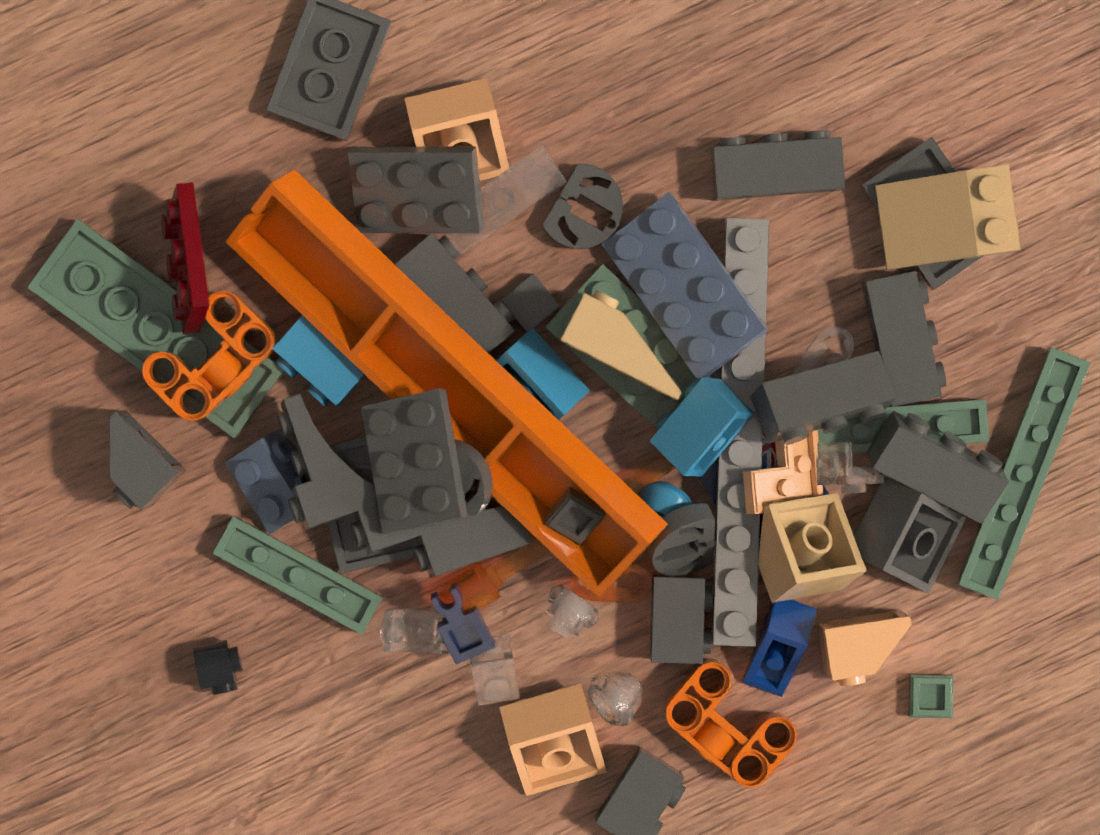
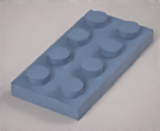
(685, 286)

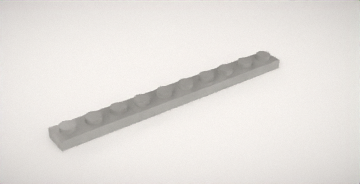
(736, 531)

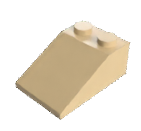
(947, 217)
(612, 340)

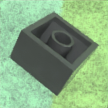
(139, 463)
(907, 534)

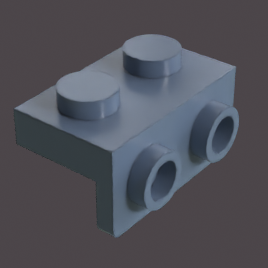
(267, 478)

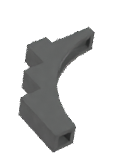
(338, 492)

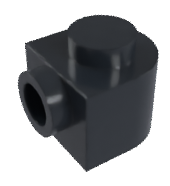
(217, 666)

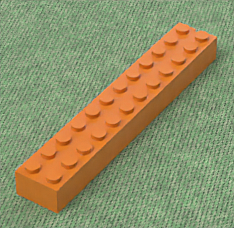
(415, 347)

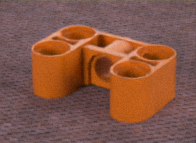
(223, 371)
(717, 738)

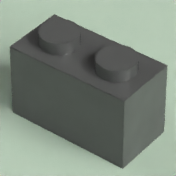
(679, 619)
(641, 796)

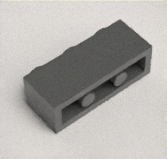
(777, 166)
(457, 293)
(904, 336)
(823, 398)
(938, 465)

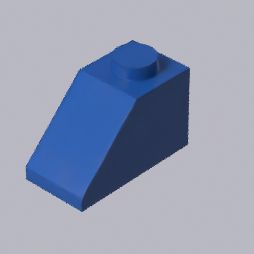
(780, 646)

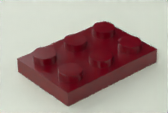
(186, 258)

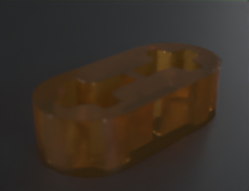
(618, 593)

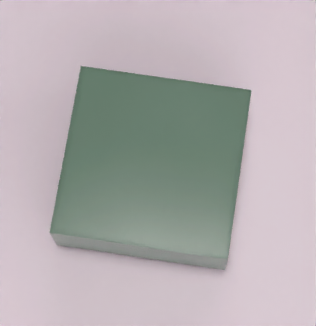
(930, 696)

